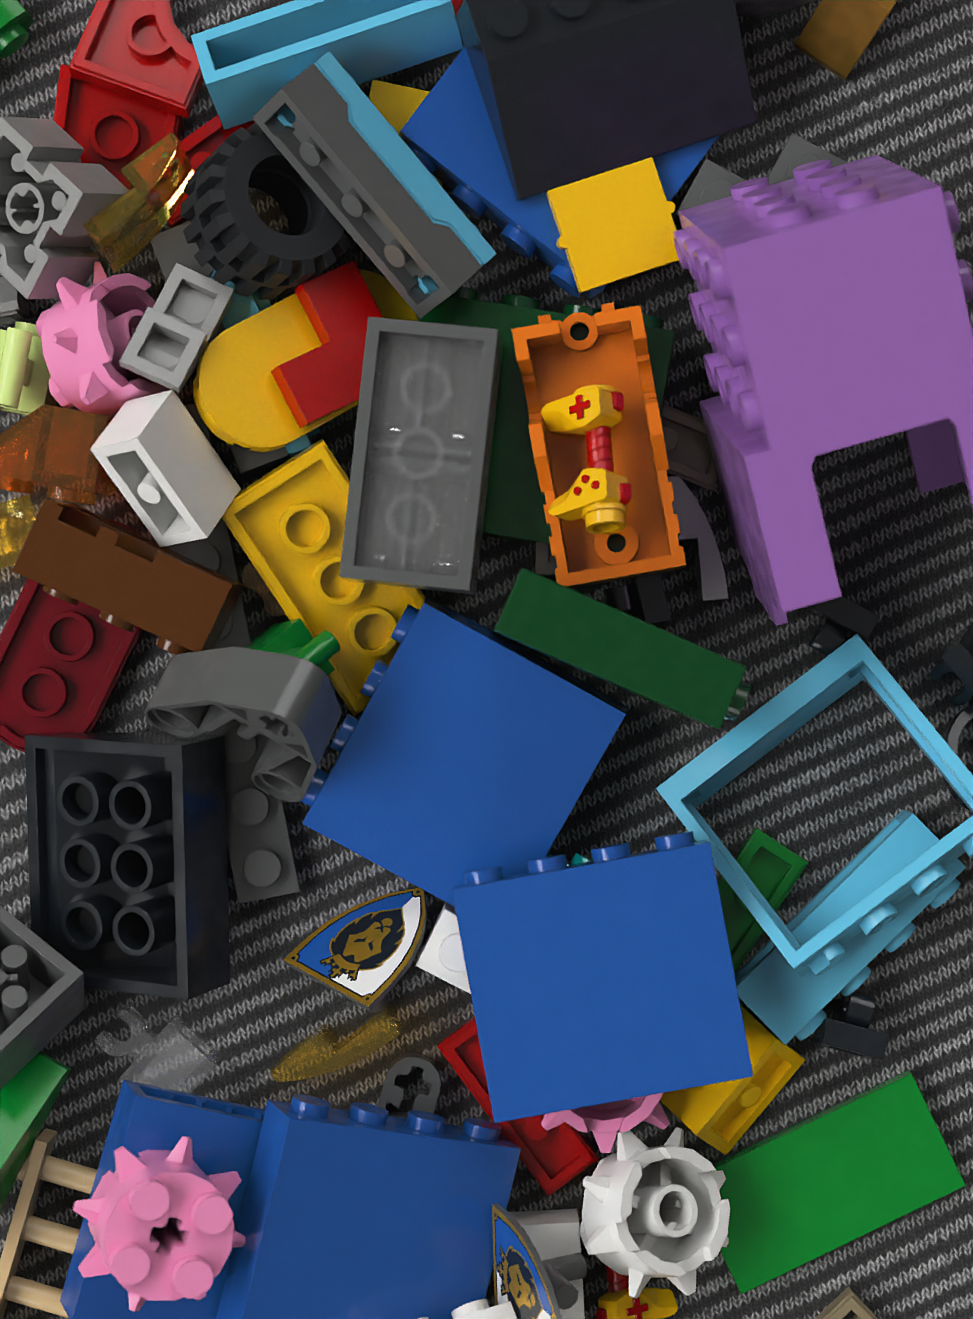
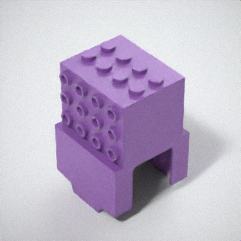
(826, 329)

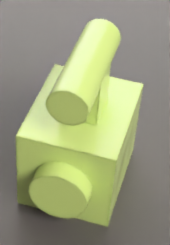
(23, 370)

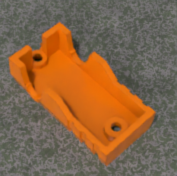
(619, 357)

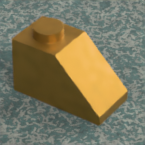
(842, 32)

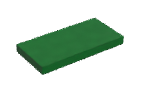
(832, 1180)

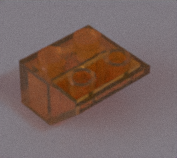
(55, 450)

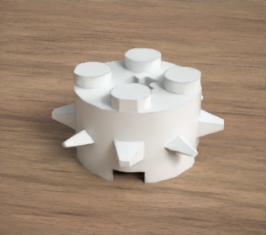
(654, 1212)

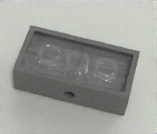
(422, 455)

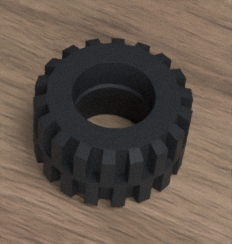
(235, 237)

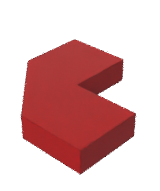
(332, 373)

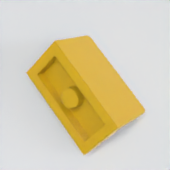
(727, 1109)

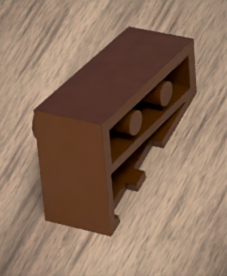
(127, 578)

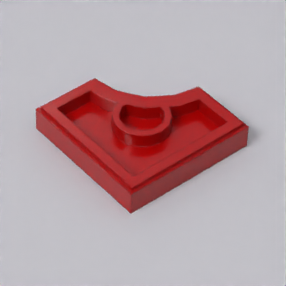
(139, 54)

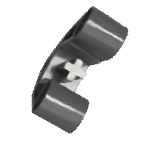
(265, 693)

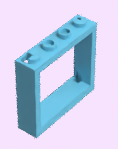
(768, 729)

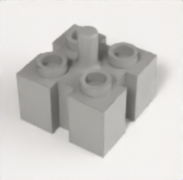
(45, 205)

